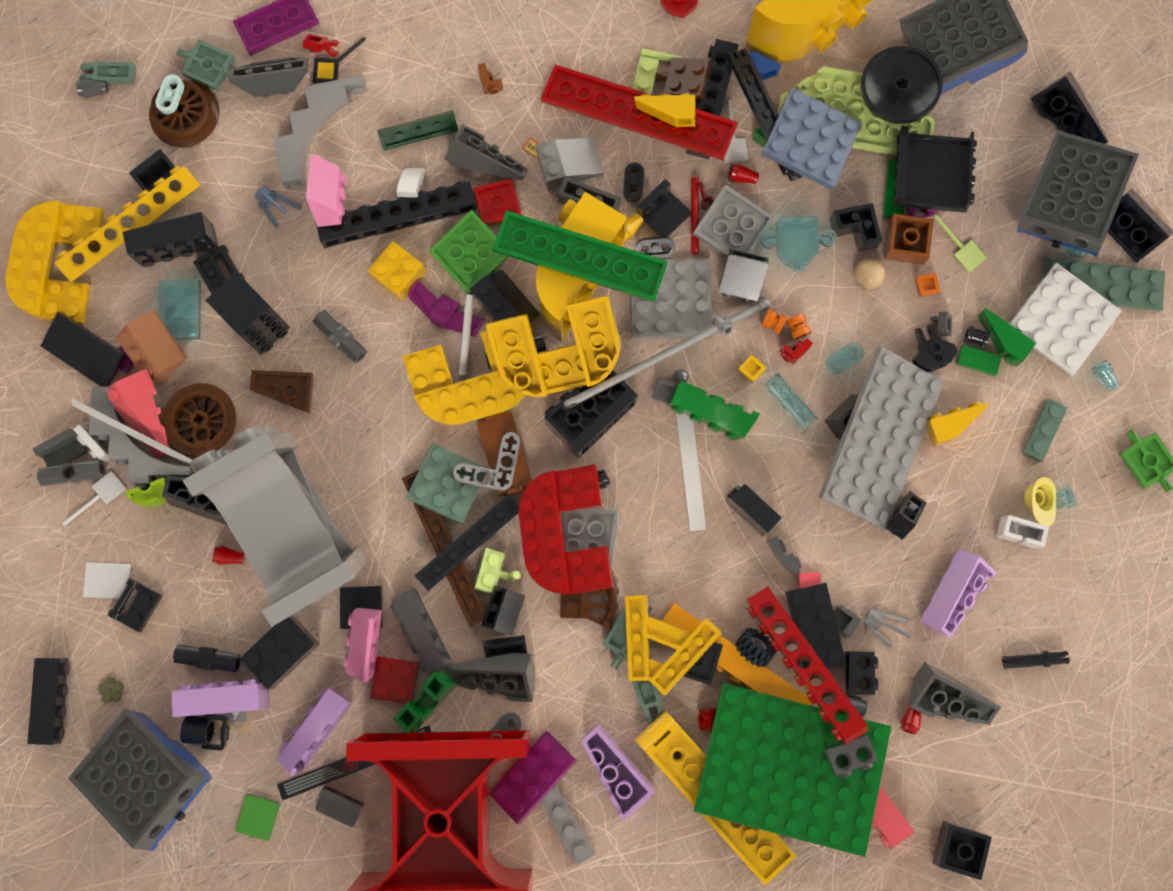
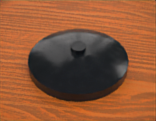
(901, 84)

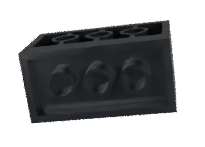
(248, 313)
(590, 422)

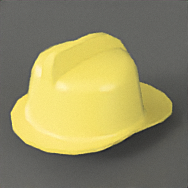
(1041, 501)

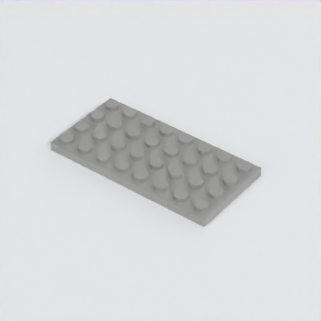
(881, 438)

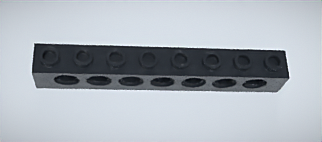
(407, 218)

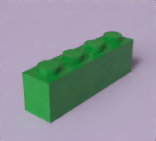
(711, 411)

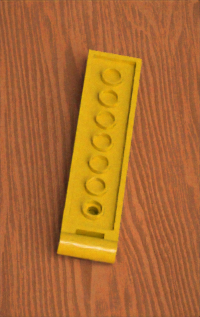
(759, 849)

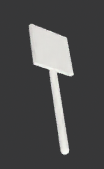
(737, 150)
(106, 488)

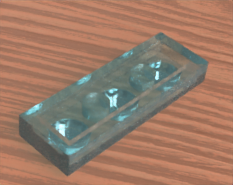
(790, 401)

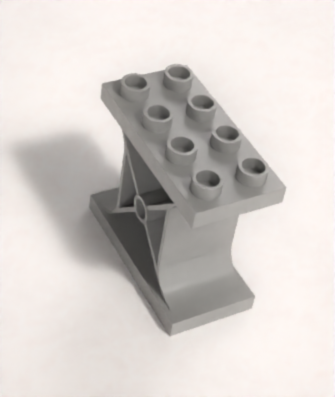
(276, 519)

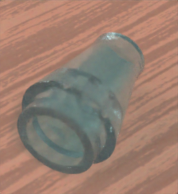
(1105, 374)

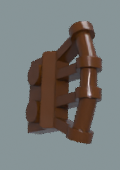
(576, 606)

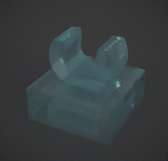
(1067, 496)

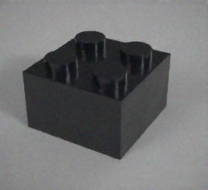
(962, 850)

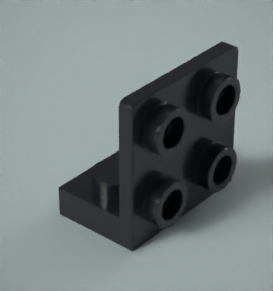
(663, 210)

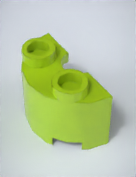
(148, 498)

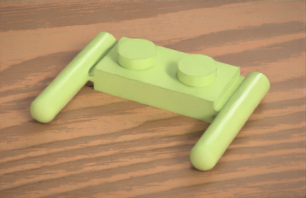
(647, 69)

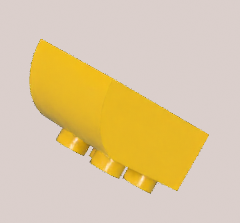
(795, 27)
(556, 289)

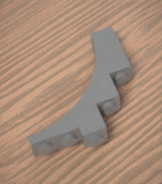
(124, 449)

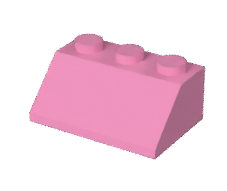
(325, 191)
(363, 643)

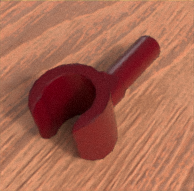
(705, 197)

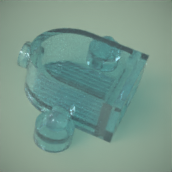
(797, 240)

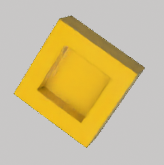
(752, 368)

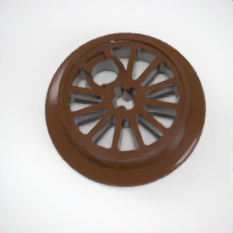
(198, 131)
(178, 404)

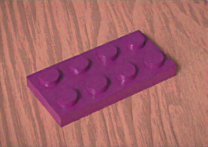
(533, 777)

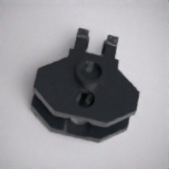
(934, 352)

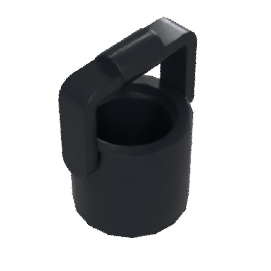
(201, 729)

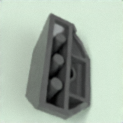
(270, 76)

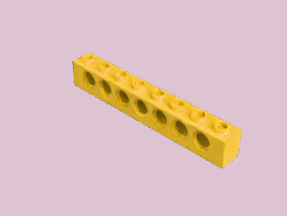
(65, 259)

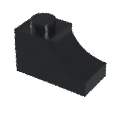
(906, 515)

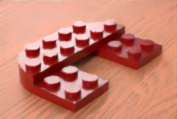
(544, 538)

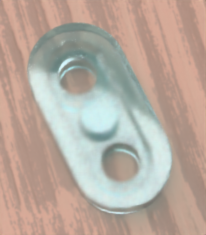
(844, 358)

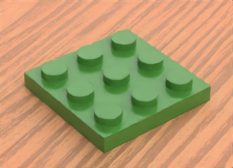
(468, 251)

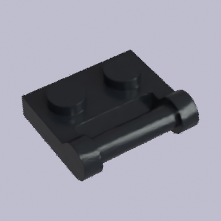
(210, 269)
(140, 609)

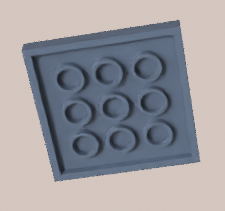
(811, 138)

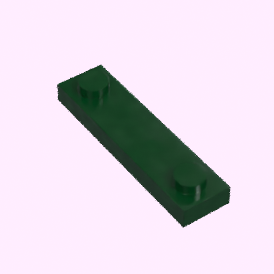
(417, 130)

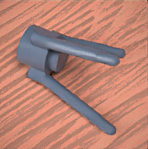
(268, 198)

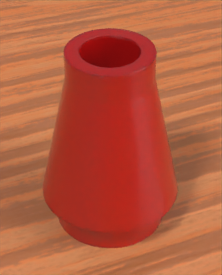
(742, 174)
(225, 556)
(911, 721)

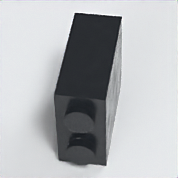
(753, 509)

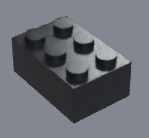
(279, 652)

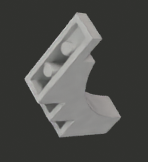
(323, 102)

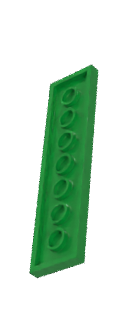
(580, 256)

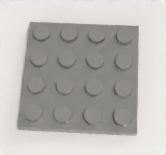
(680, 305)

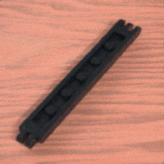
(757, 97)

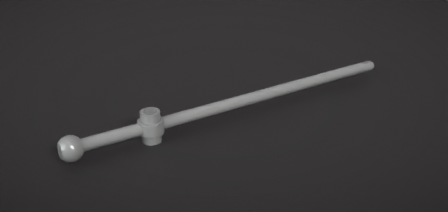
(720, 324)

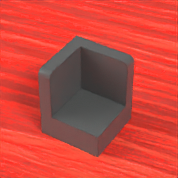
(846, 620)

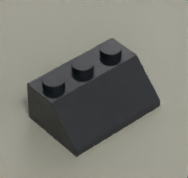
(1137, 227)
(502, 297)

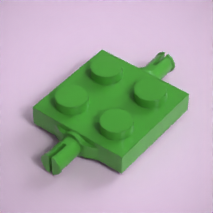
(1148, 460)

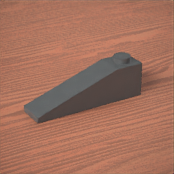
(473, 153)
(502, 674)

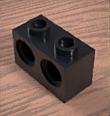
(854, 673)

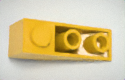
(672, 109)
(950, 426)

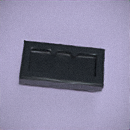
(505, 646)

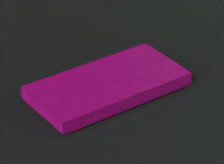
(274, 23)

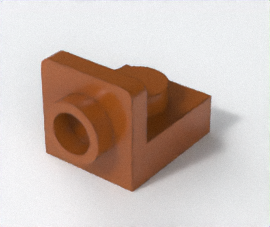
(489, 85)

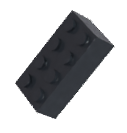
(170, 239)

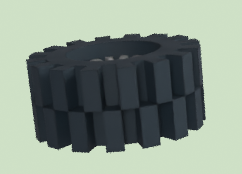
(755, 647)

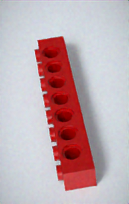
(844, 731)

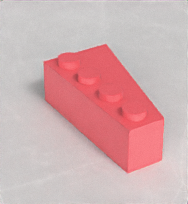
(889, 821)

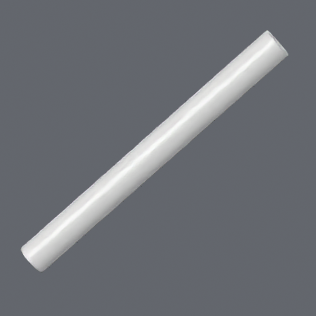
(466, 335)

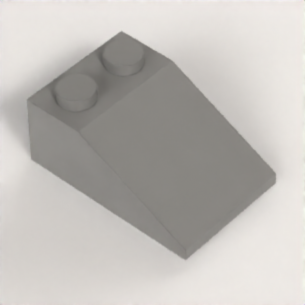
(568, 158)

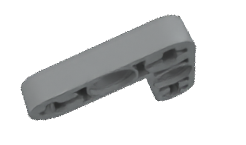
(492, 474)

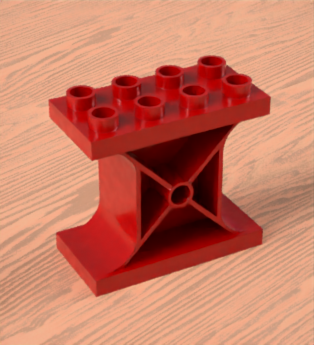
(447, 777)

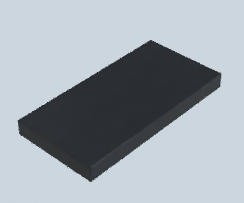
(82, 350)

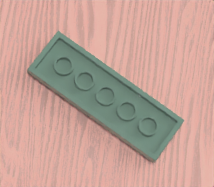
(1118, 284)

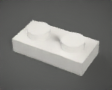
(97, 450)

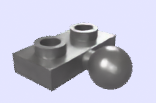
(664, 388)

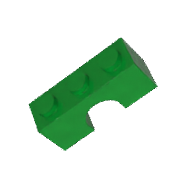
(417, 711)

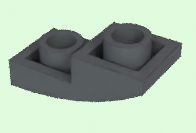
(789, 562)

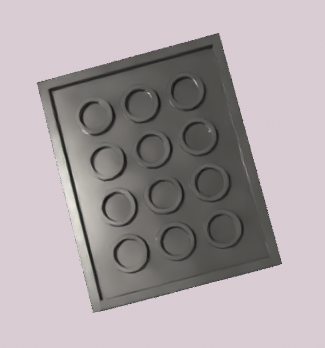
(966, 37)
(1077, 193)
(139, 779)

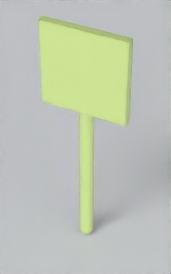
(969, 255)

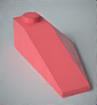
(136, 405)

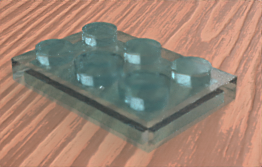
(180, 307)

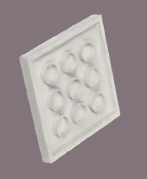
(1065, 319)

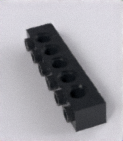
(716, 90)

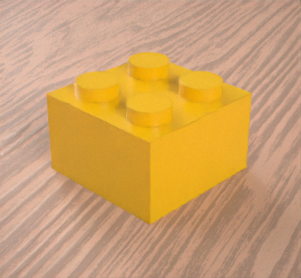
(396, 271)

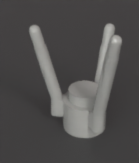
(875, 618)

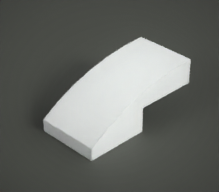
(410, 182)

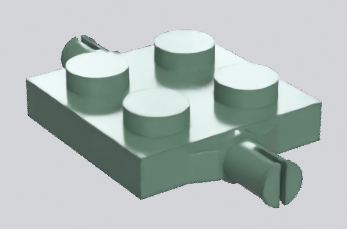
(206, 64)
(617, 639)

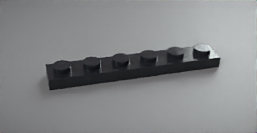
(467, 543)

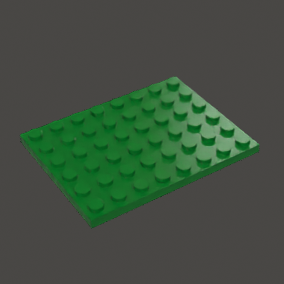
(773, 775)

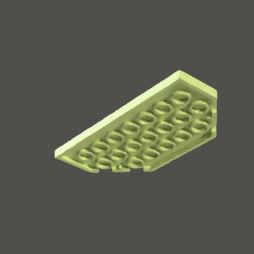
(842, 92)

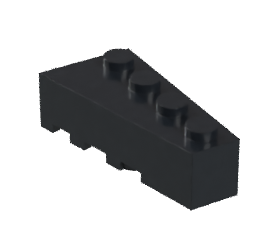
(179, 496)

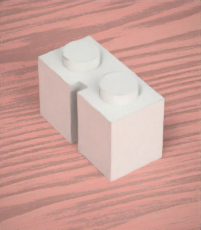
(1023, 531)

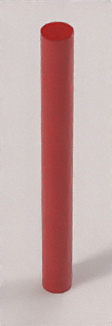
(694, 214)

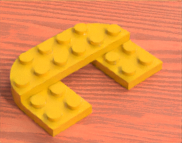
(32, 258)
(560, 368)
(458, 401)

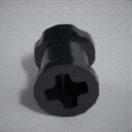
(976, 336)

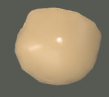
(870, 273)

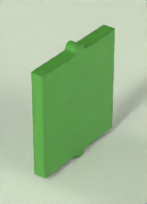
(257, 817)

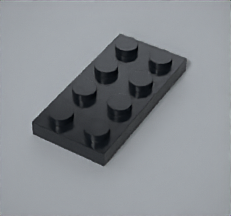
(815, 619)

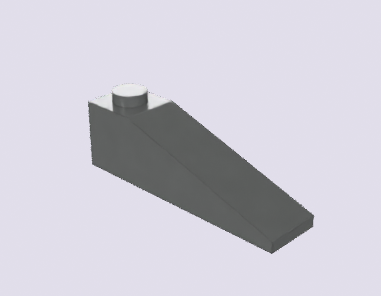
(944, 696)

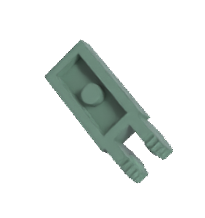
(109, 72)
(648, 697)

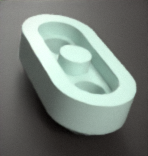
(169, 95)

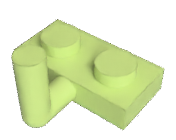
(490, 571)

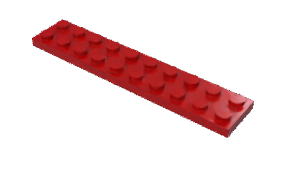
(617, 106)

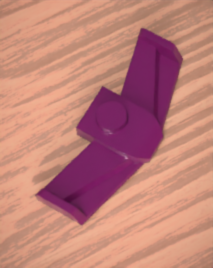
(442, 311)

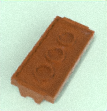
(491, 432)

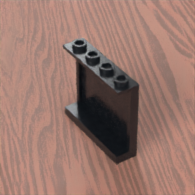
(934, 171)

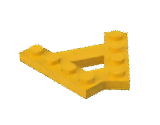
(688, 645)

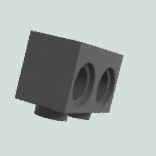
(849, 752)

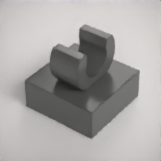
(944, 323)

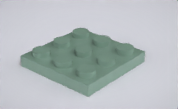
(438, 490)

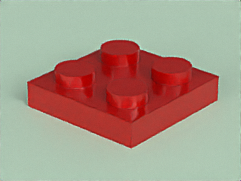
(495, 200)
(394, 680)

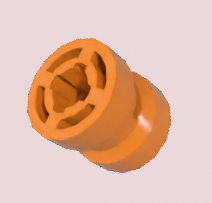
(774, 321)
(798, 326)

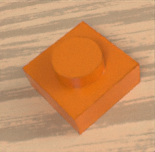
(927, 285)

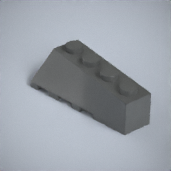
(421, 630)

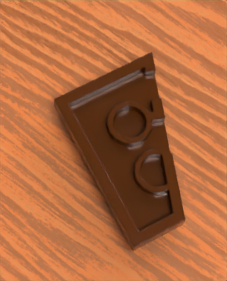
(285, 387)

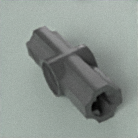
(339, 336)
(60, 473)

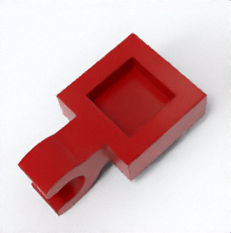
(319, 43)

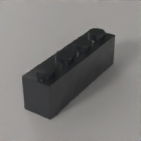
(48, 701)

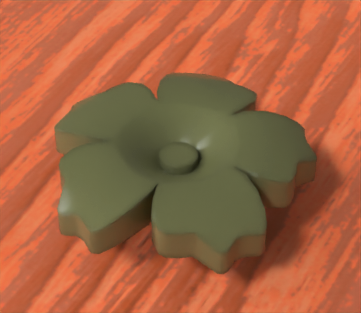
(110, 690)

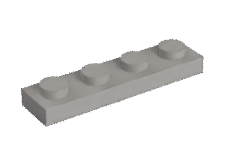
(567, 826)

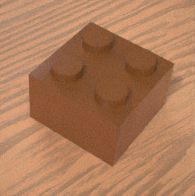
(908, 239)

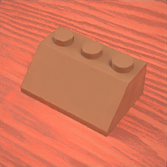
(151, 347)

